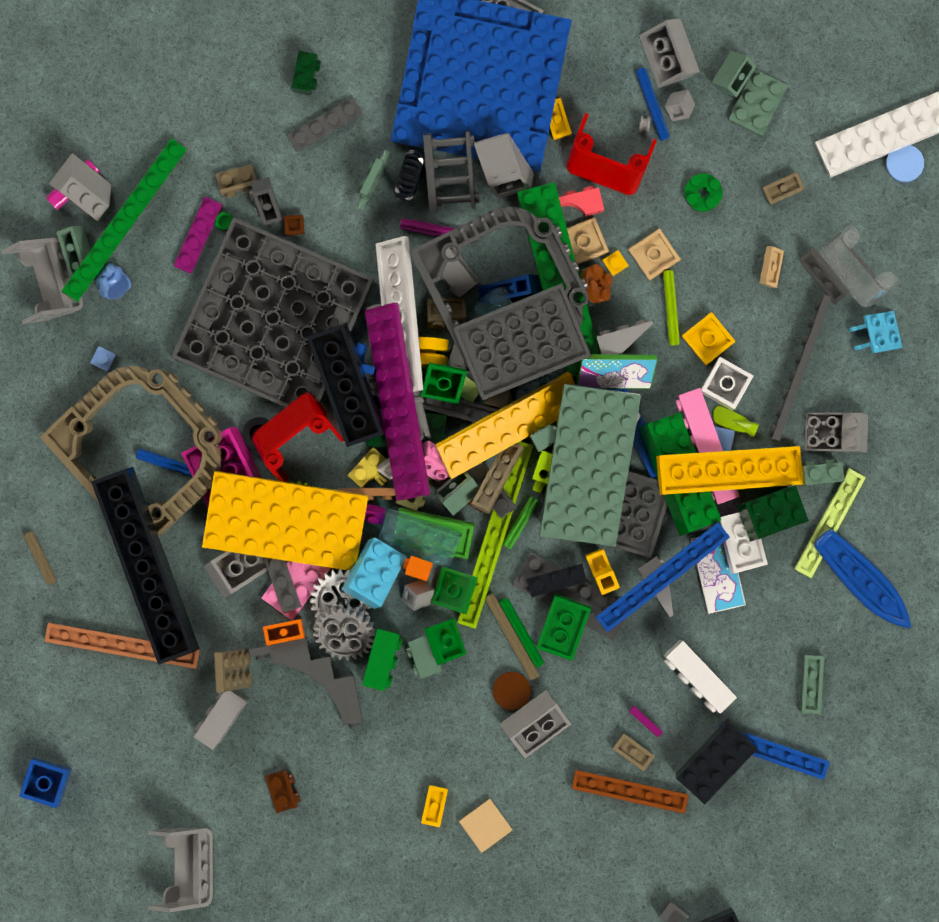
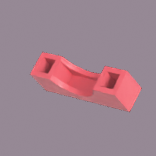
(587, 201)

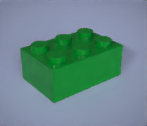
(382, 659)

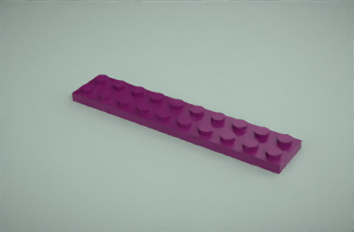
(397, 401)

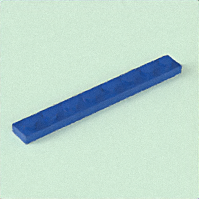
(662, 577)

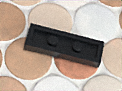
(556, 580)

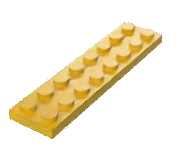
(502, 427)
(729, 470)

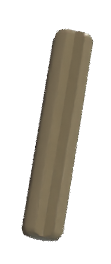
(40, 558)

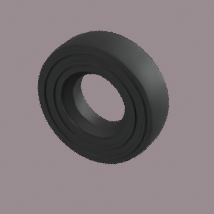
(248, 429)

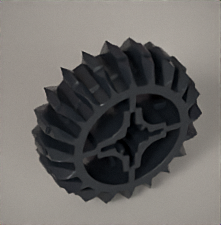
(409, 175)

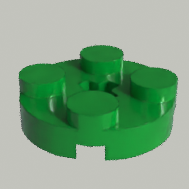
(694, 198)

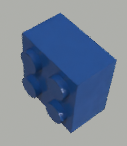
(45, 782)

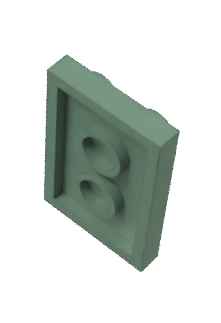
(757, 102)

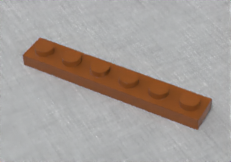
(629, 791)

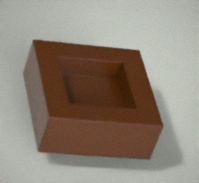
(294, 225)

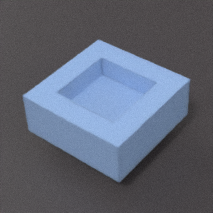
(103, 358)

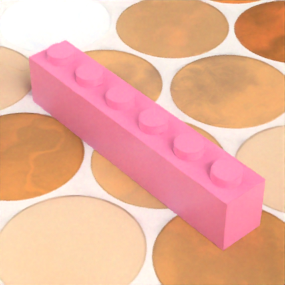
(702, 432)

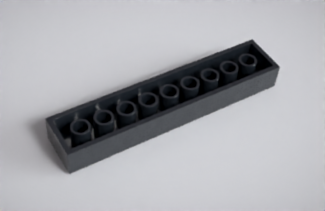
(145, 565)

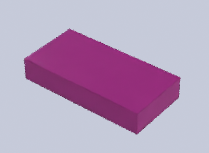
(645, 721)

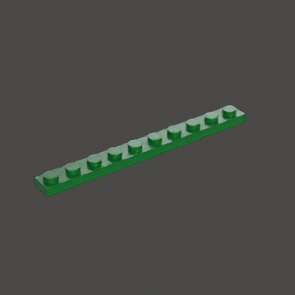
(124, 220)

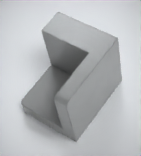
(679, 105)
(417, 594)

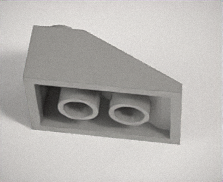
(234, 570)

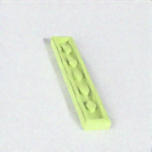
(831, 519)

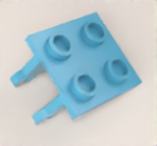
(882, 332)

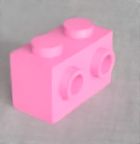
(434, 465)

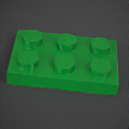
(564, 627)

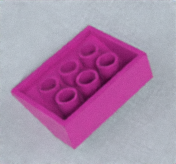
(234, 457)

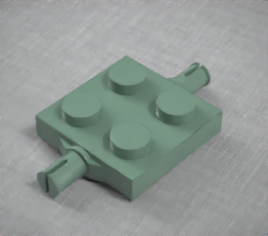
(374, 173)

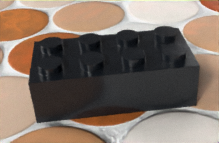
(716, 761)

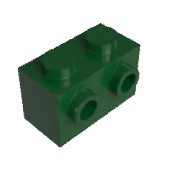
(305, 72)

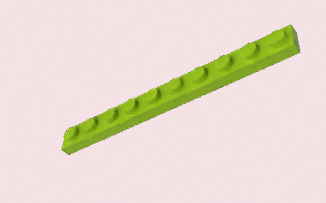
(493, 542)

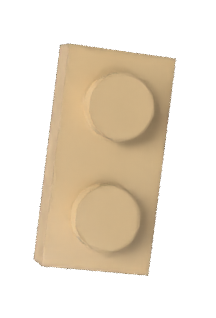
(771, 266)

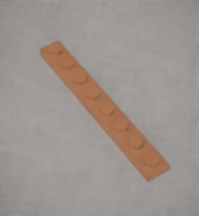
(111, 644)

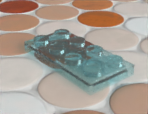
(420, 538)

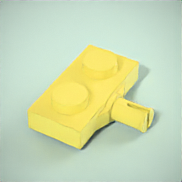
(367, 469)

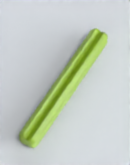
(671, 307)

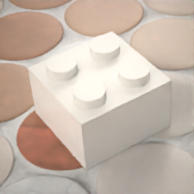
(726, 383)

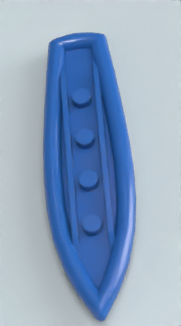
(862, 578)

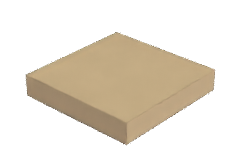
(587, 241)
(654, 254)
(485, 825)

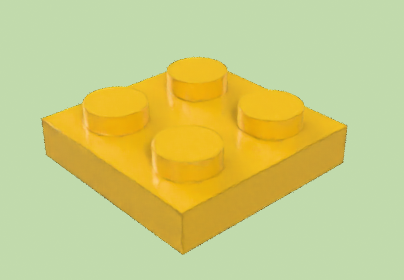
(708, 338)

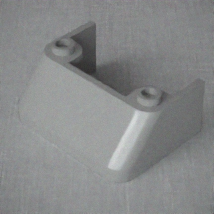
(51, 274)
(191, 868)

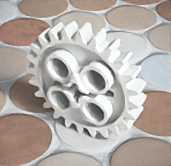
(325, 586)

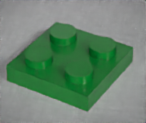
(454, 590)
(445, 641)

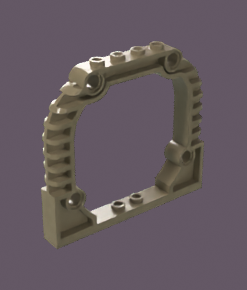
(66, 438)

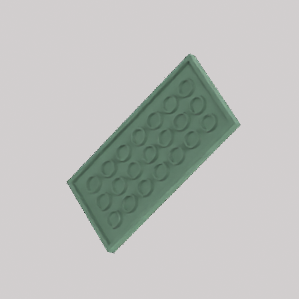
(589, 464)

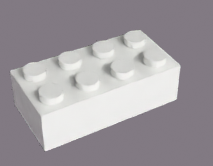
(699, 676)

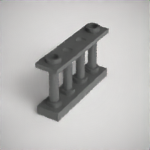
(434, 181)

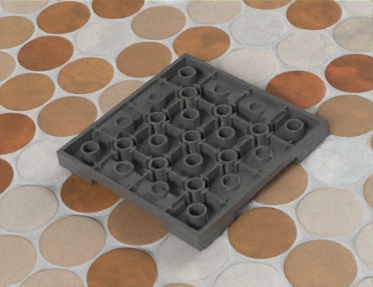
(262, 307)

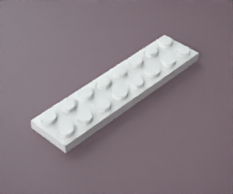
(880, 135)
(398, 287)

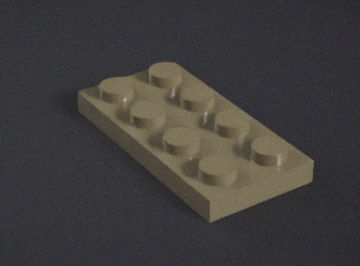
(232, 670)

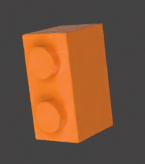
(417, 568)
(284, 632)

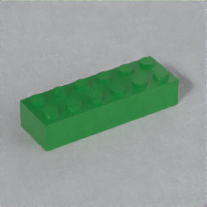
(671, 437)

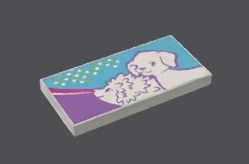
(718, 585)

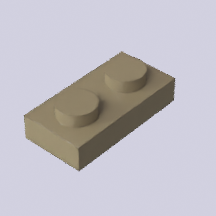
(783, 188)
(633, 752)

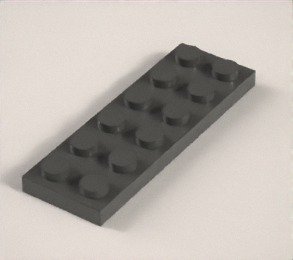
(581, 593)

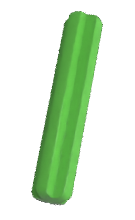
(520, 523)

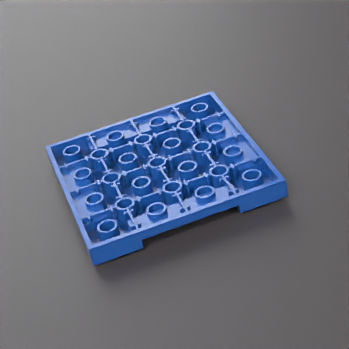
(481, 73)

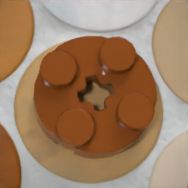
(598, 283)

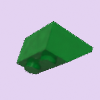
(443, 382)

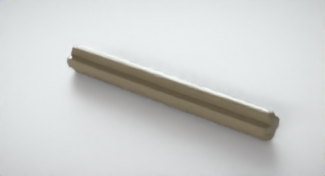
(511, 636)

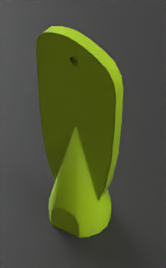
(734, 421)

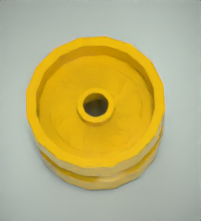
(428, 349)

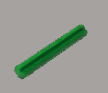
(521, 632)

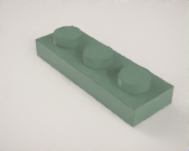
(812, 684)

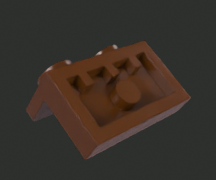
(282, 790)

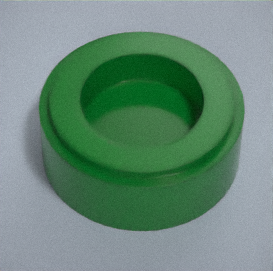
(223, 221)

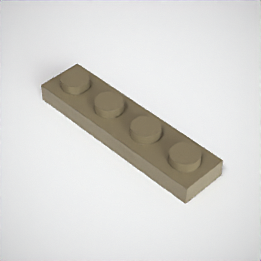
(496, 478)

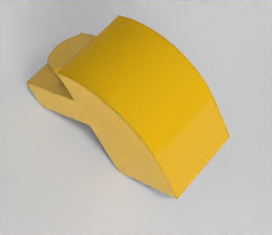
(602, 571)

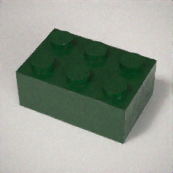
(772, 513)

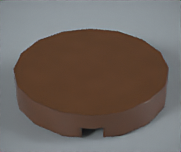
(511, 690)

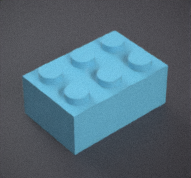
(374, 573)

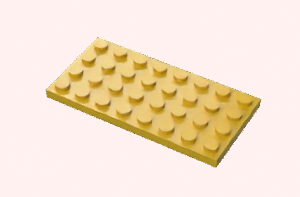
(284, 521)

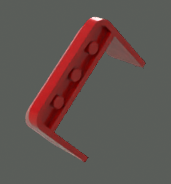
(603, 170)
(286, 424)

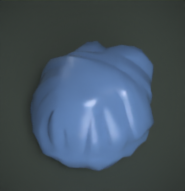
(112, 281)

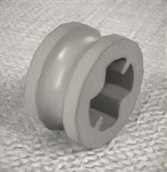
(644, 124)

